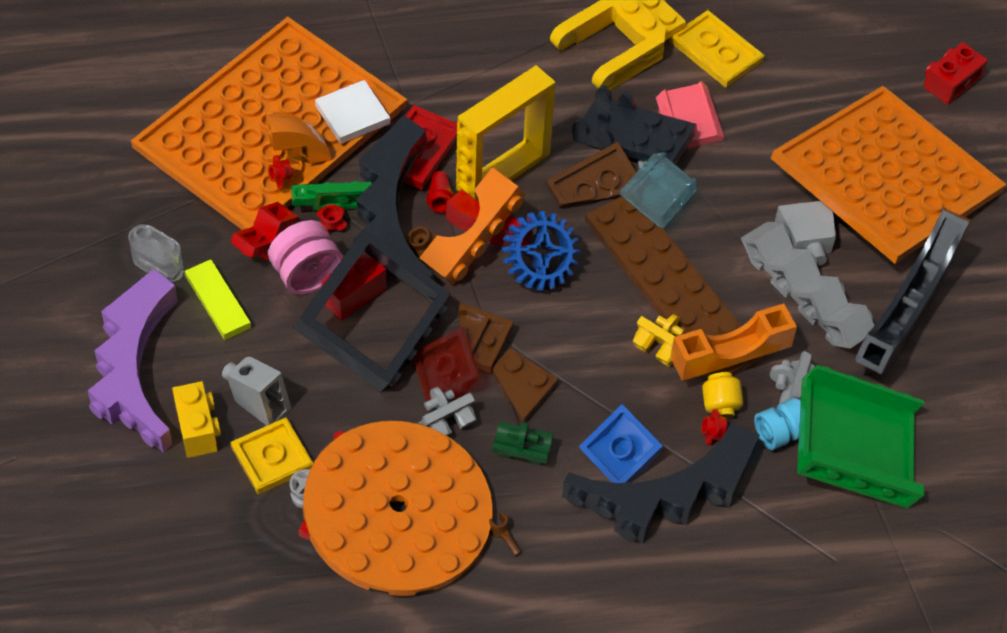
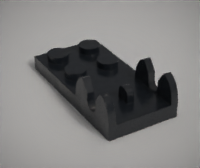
(635, 129)

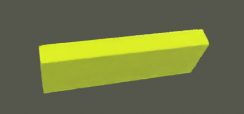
(217, 299)

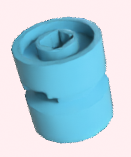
(779, 424)

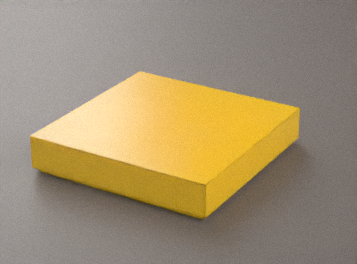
(271, 455)

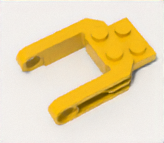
(642, 21)

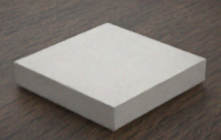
(352, 111)

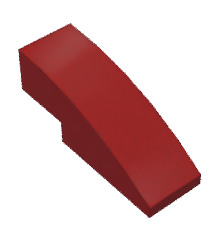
(463, 212)

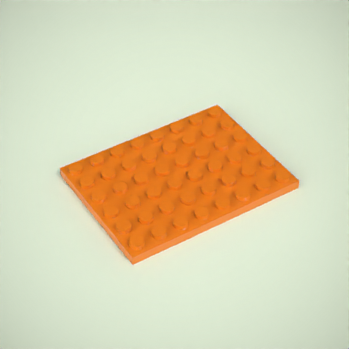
(219, 135)

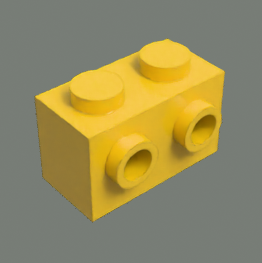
(194, 417)

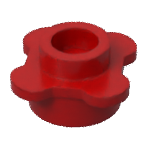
(280, 171)
(332, 212)
(713, 427)

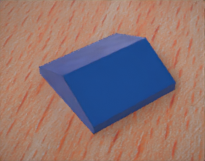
(622, 447)

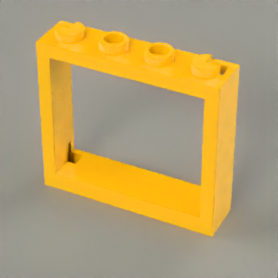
(531, 91)

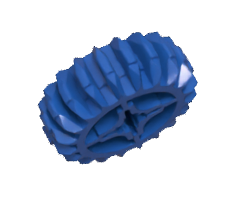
(542, 240)

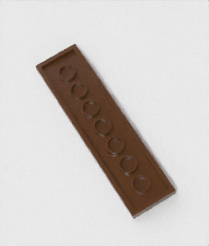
(663, 272)

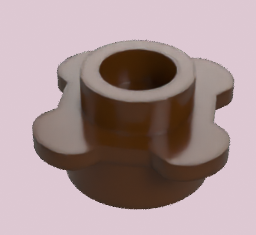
(418, 234)

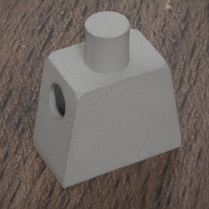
(809, 227)
(258, 389)

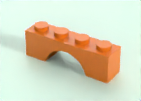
(453, 255)
(763, 334)

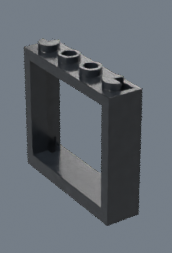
(341, 350)

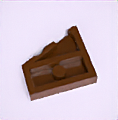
(486, 335)
(523, 383)

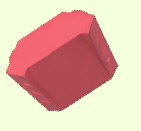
(695, 106)

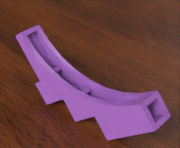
(119, 359)

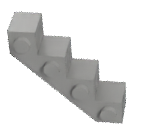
(797, 275)

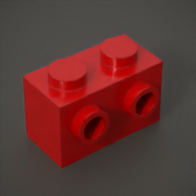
(954, 73)
(358, 287)

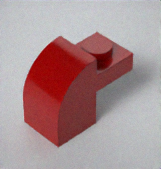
(268, 224)

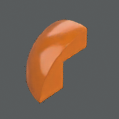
(290, 131)

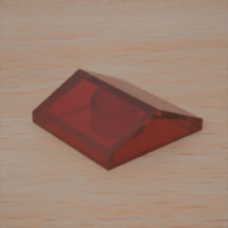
(447, 365)

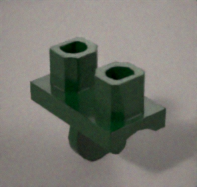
(522, 442)

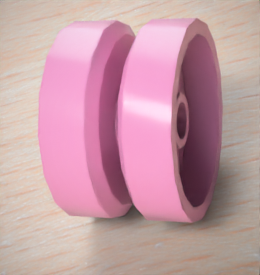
(304, 256)

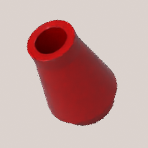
(439, 192)

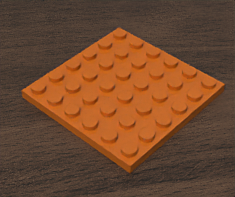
(887, 172)

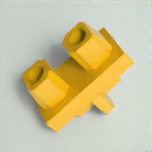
(650, 332)

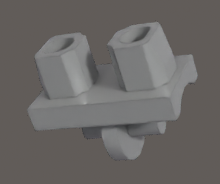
(789, 376)
(459, 409)

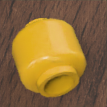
(723, 393)

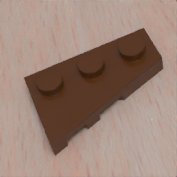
(593, 178)

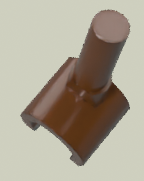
(502, 531)

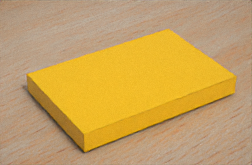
(717, 49)

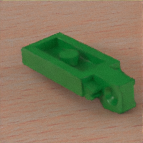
(328, 193)

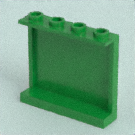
(858, 436)

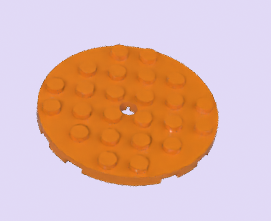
(388, 549)

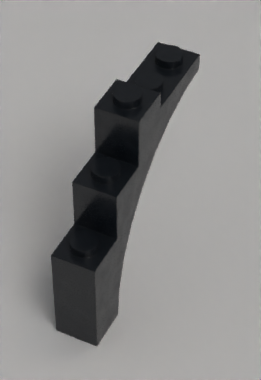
(386, 168)
(921, 286)
(674, 496)

